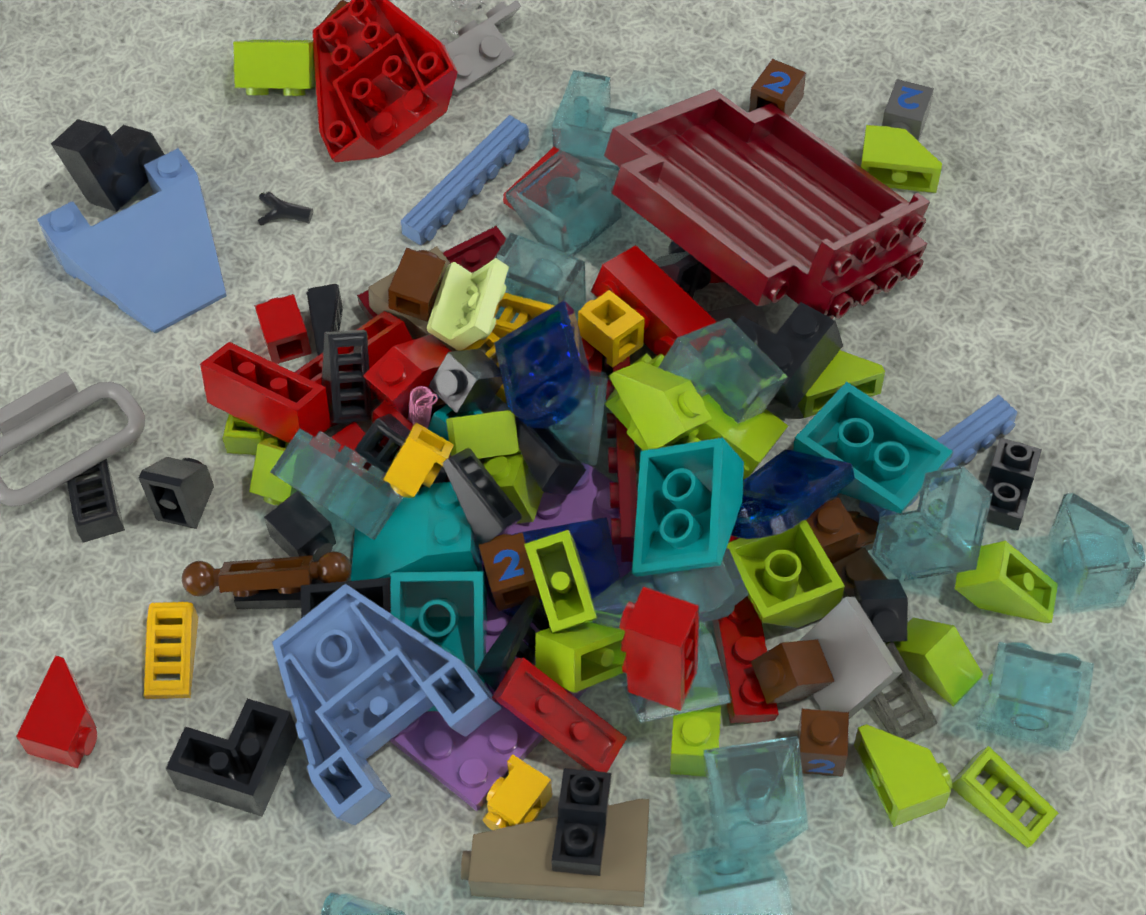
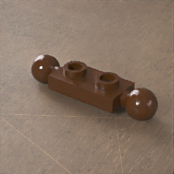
(250, 576)

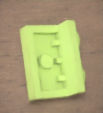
(467, 303)

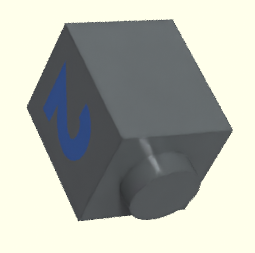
(908, 107)

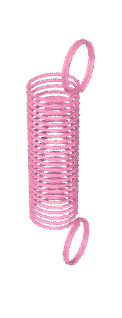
(421, 413)

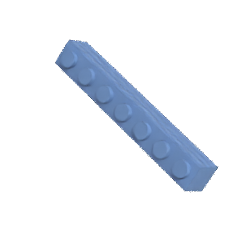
(465, 180)
(965, 440)

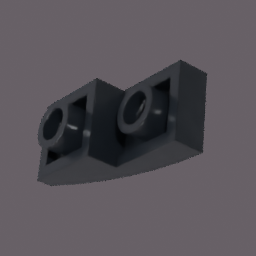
(1011, 482)
(581, 822)

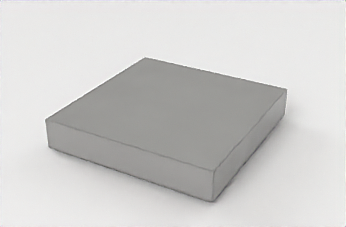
(855, 658)

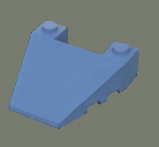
(150, 257)
(361, 682)

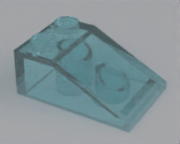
(712, 588)

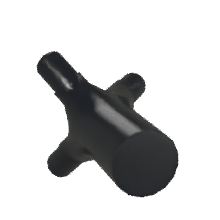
(283, 209)

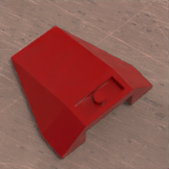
(377, 79)

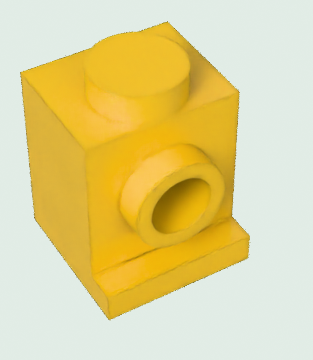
(611, 327)
(417, 461)
(518, 796)

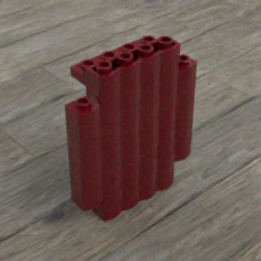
(767, 203)

